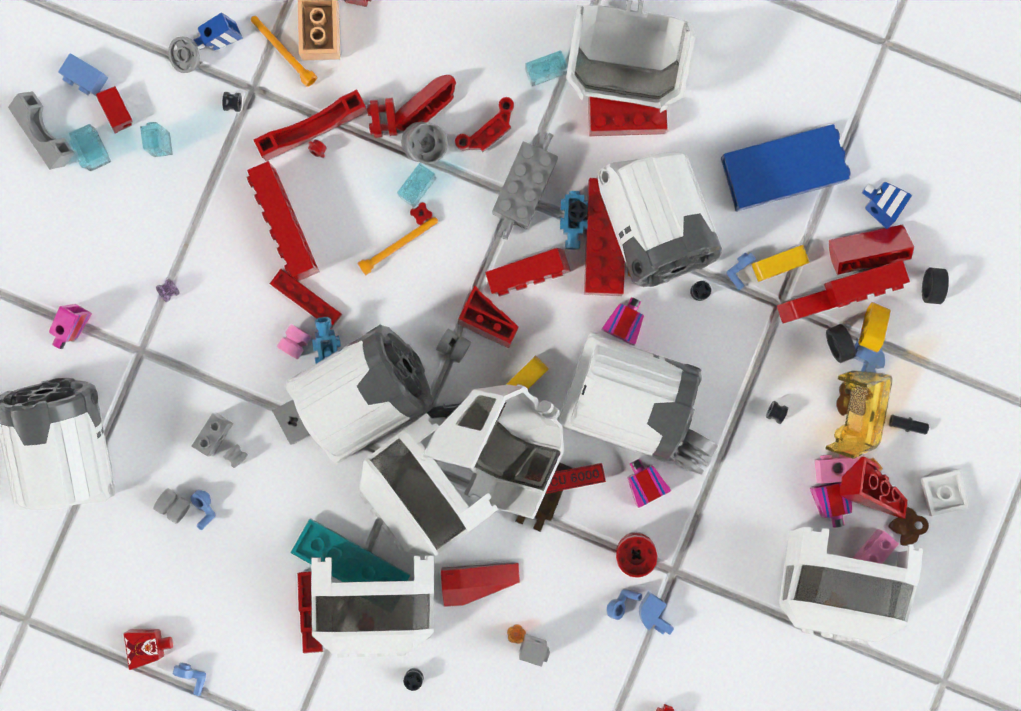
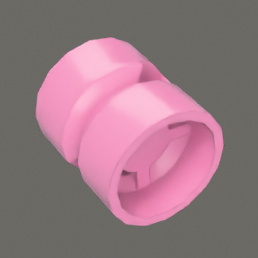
(294, 341)

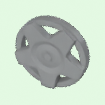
(186, 54)

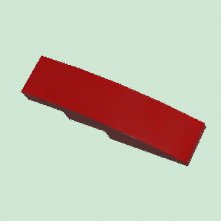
(309, 643)

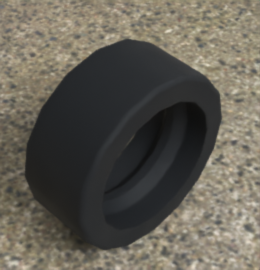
(935, 285)
(840, 343)

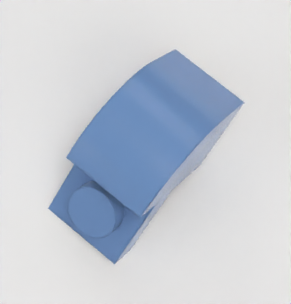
(869, 358)
(649, 613)

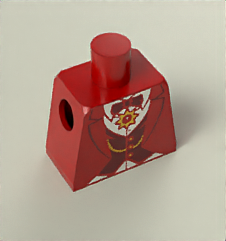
(145, 646)

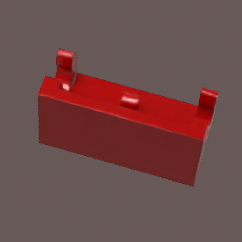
(114, 109)

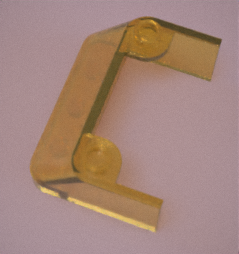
(864, 415)

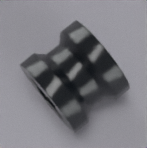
(232, 101)
(578, 208)
(703, 289)
(777, 412)
(412, 683)

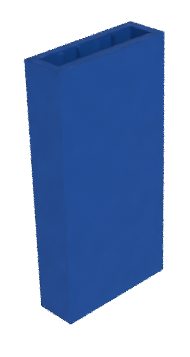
(785, 167)

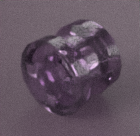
(167, 290)

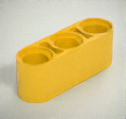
(780, 263)
(874, 327)
(529, 373)

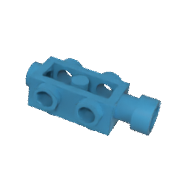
(572, 241)
(325, 348)

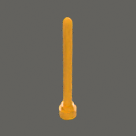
(307, 77)
(367, 265)

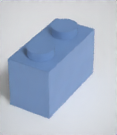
(83, 75)

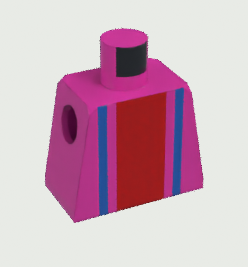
(625, 322)
(68, 324)
(646, 483)
(830, 503)

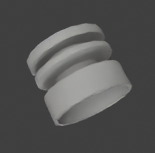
(434, 138)
(692, 450)

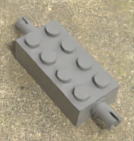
(525, 185)

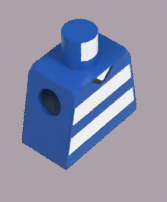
(218, 32)
(886, 202)

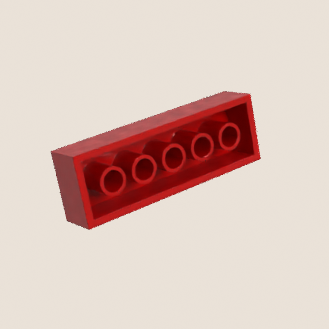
(283, 221)
(602, 252)

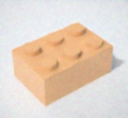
(319, 29)

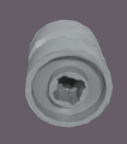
(459, 349)
(172, 506)

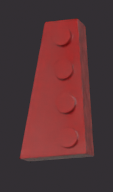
(624, 118)
(528, 271)
(867, 283)

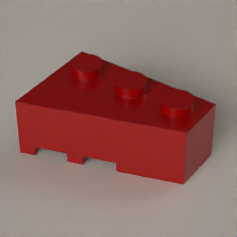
(487, 320)

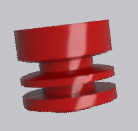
(636, 565)

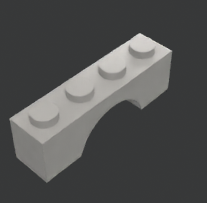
(28, 113)

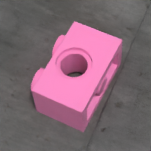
(825, 470)
(877, 547)

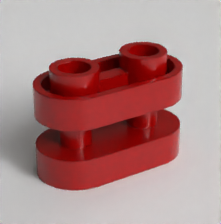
(376, 127)

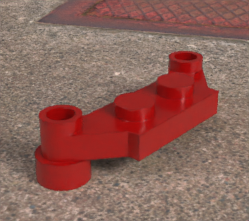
(490, 132)

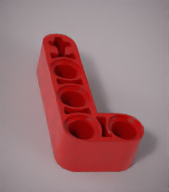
(805, 306)

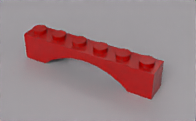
(284, 139)

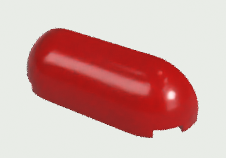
(426, 102)

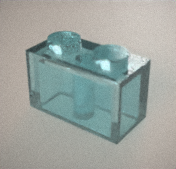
(546, 68)
(156, 140)
(89, 148)
(416, 185)

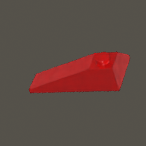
(870, 488)
(470, 583)

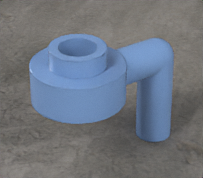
(744, 260)
(202, 501)
(616, 607)
(185, 671)

